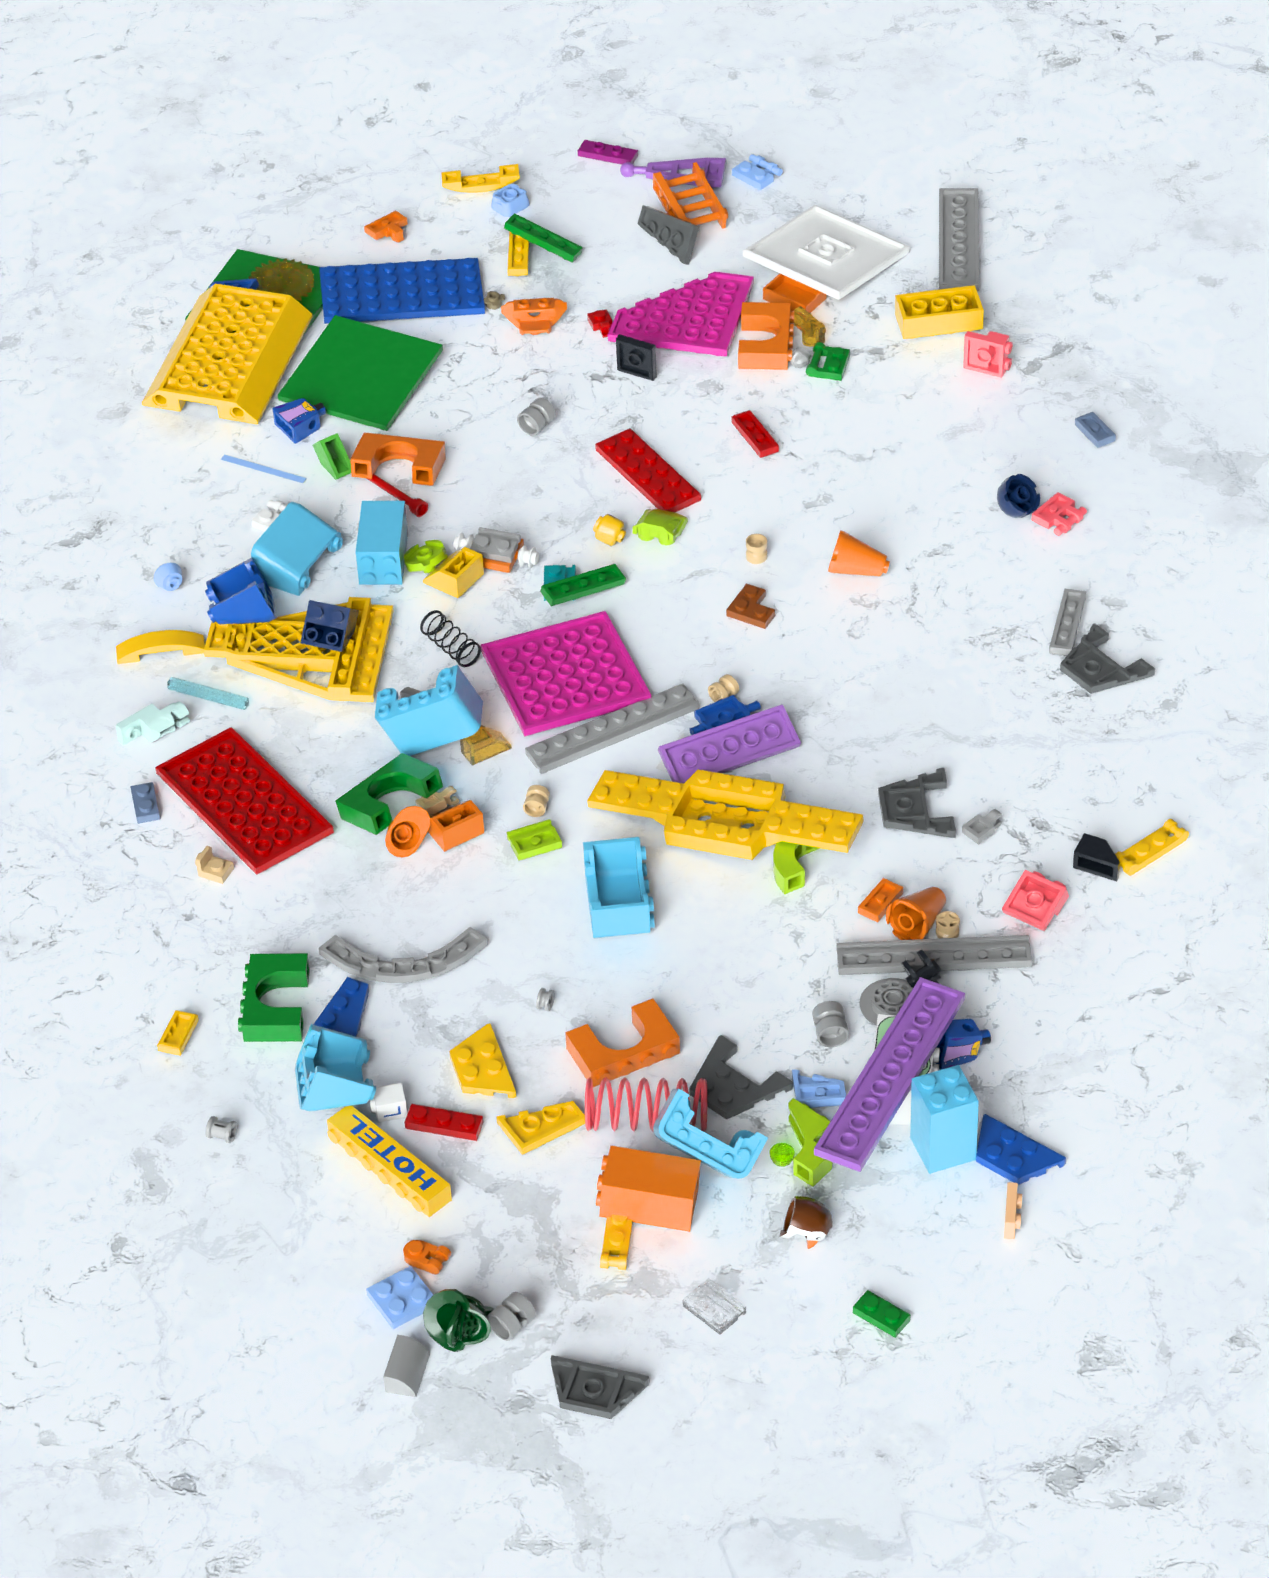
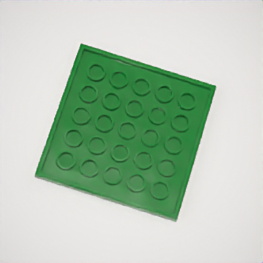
(361, 372)

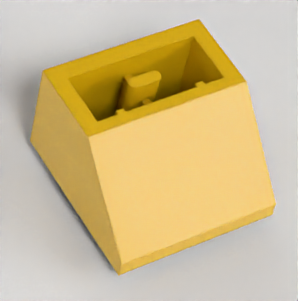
(457, 572)

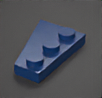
(345, 1008)

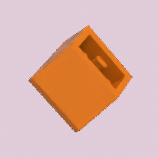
(456, 825)

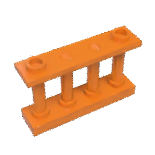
(669, 199)

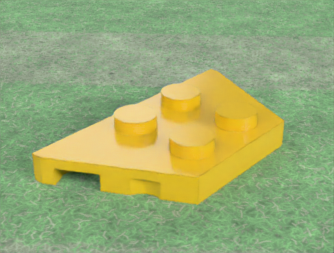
(481, 1065)

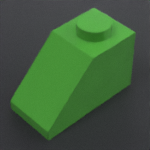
(333, 456)

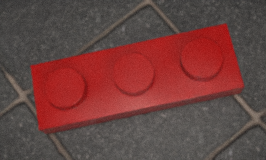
(755, 433)
(444, 1122)

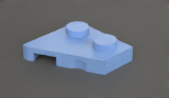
(818, 1090)

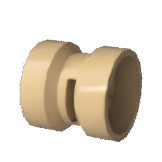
(756, 548)
(724, 688)
(536, 801)

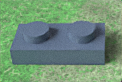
(1095, 429)
(145, 802)

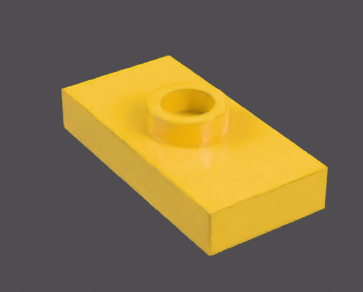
(178, 1032)

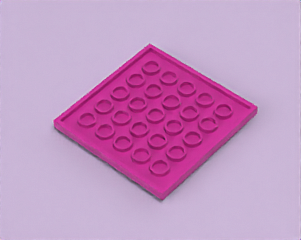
(565, 673)

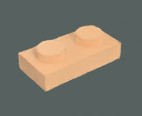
(1013, 1202)

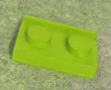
(534, 839)

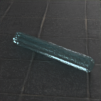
(208, 693)

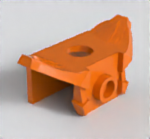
(518, 313)

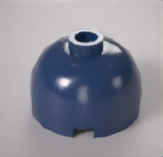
(1018, 496)

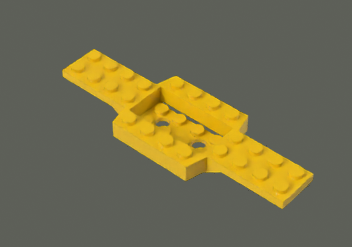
(723, 834)

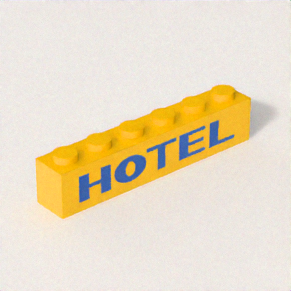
(389, 1160)

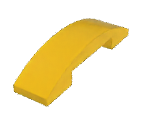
(480, 183)
(159, 641)

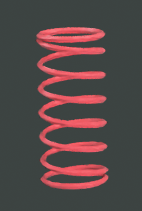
(592, 1114)

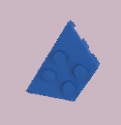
(1013, 1153)

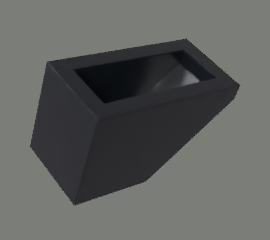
(1096, 857)

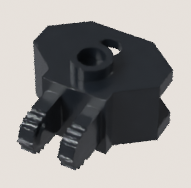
(929, 971)

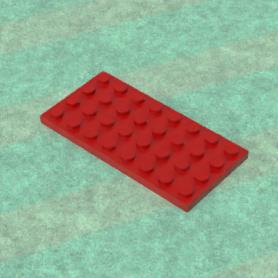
(244, 800)

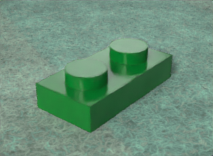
(881, 1313)

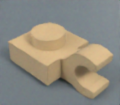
(438, 801)

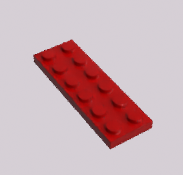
(647, 471)

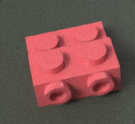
(987, 353)
(1036, 900)

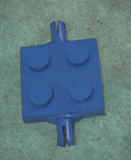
(722, 712)

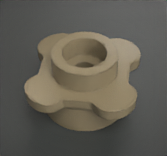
(494, 300)

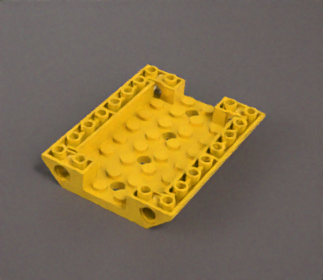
(251, 356)

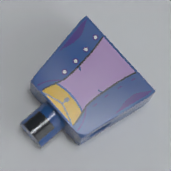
(298, 419)
(961, 1043)

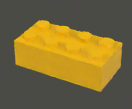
(939, 312)

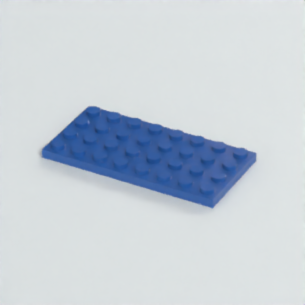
(402, 290)

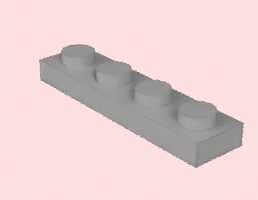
(1067, 622)

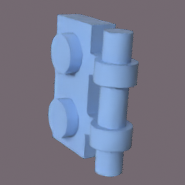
(754, 175)

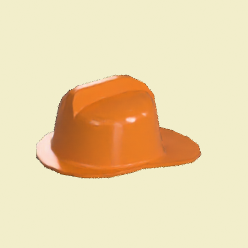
(407, 831)

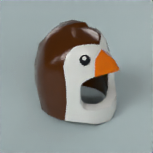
(807, 1218)

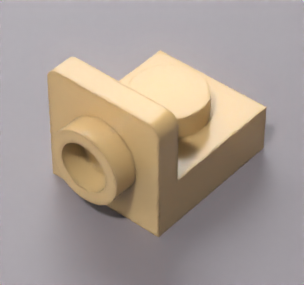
(213, 867)

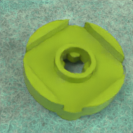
(425, 557)

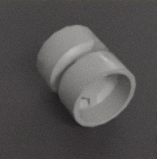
(536, 416)
(830, 1024)
(511, 1316)

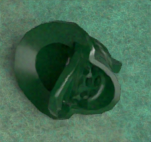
(456, 1319)

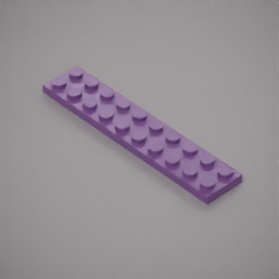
(889, 1074)

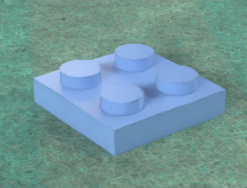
(400, 1297)

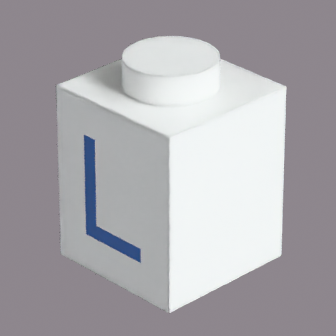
(389, 1102)

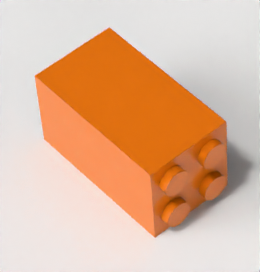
(648, 1187)

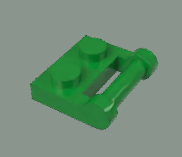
(834, 364)

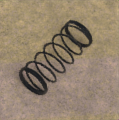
(460, 649)

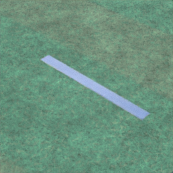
(263, 468)

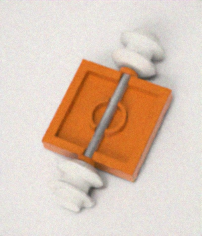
(522, 555)

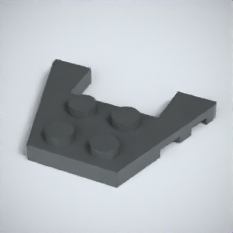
(1095, 669)
(905, 806)
(729, 1090)

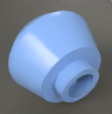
(168, 576)

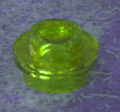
(782, 1154)

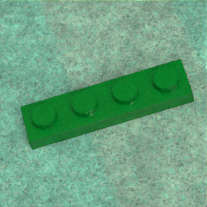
(543, 238)
(583, 584)

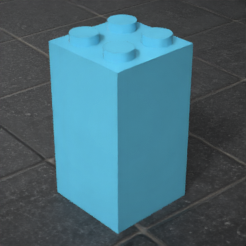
(381, 542)
(944, 1119)

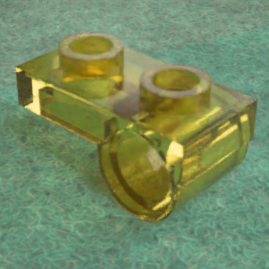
(811, 328)

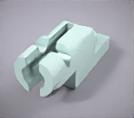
(152, 722)

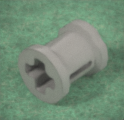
(221, 1129)

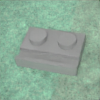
(496, 544)

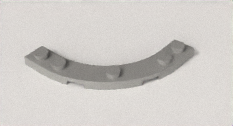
(403, 969)

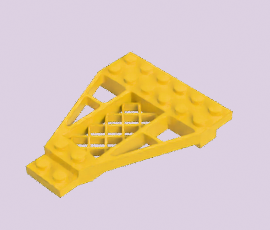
(353, 671)

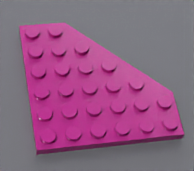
(690, 319)

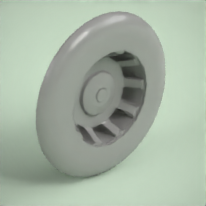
(884, 998)

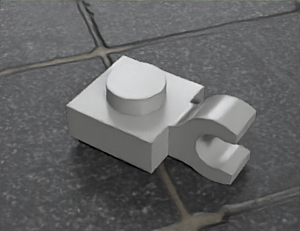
(981, 828)

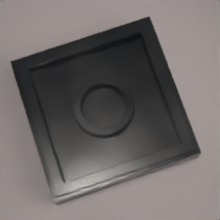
(636, 357)

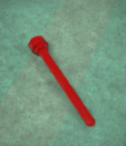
(417, 506)

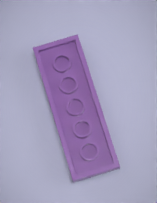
(731, 745)

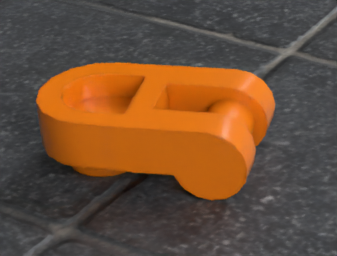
(418, 1254)

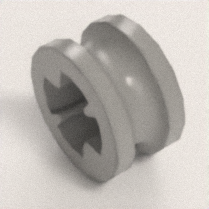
(545, 999)

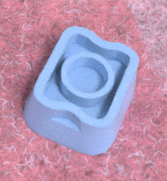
(509, 200)

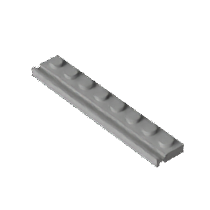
(611, 728)
(948, 953)

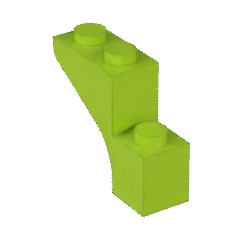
(808, 1129)

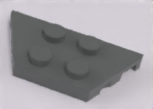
(594, 1387)

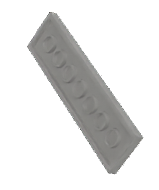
(958, 237)

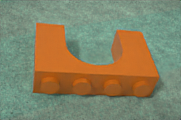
(768, 353)
(375, 449)
(597, 1061)

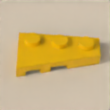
(540, 1127)

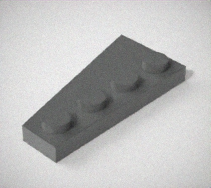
(670, 232)

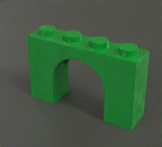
(361, 803)
(264, 974)

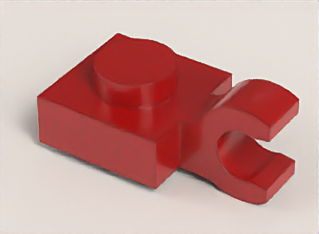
(600, 321)

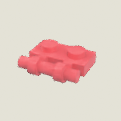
(1054, 510)

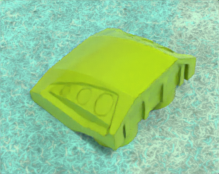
(660, 524)

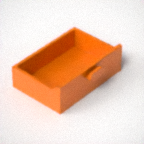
(787, 290)

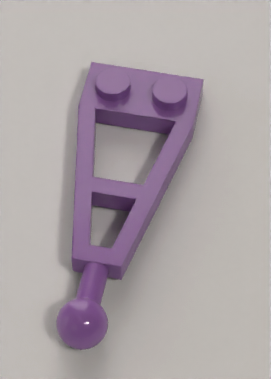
(713, 168)

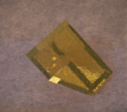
(483, 745)

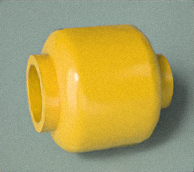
(609, 530)

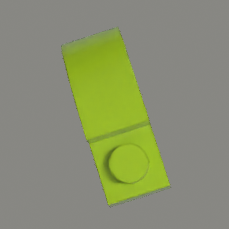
(787, 870)

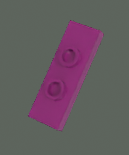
(607, 152)

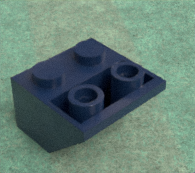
(328, 626)

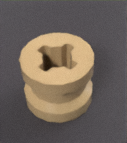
(947, 925)

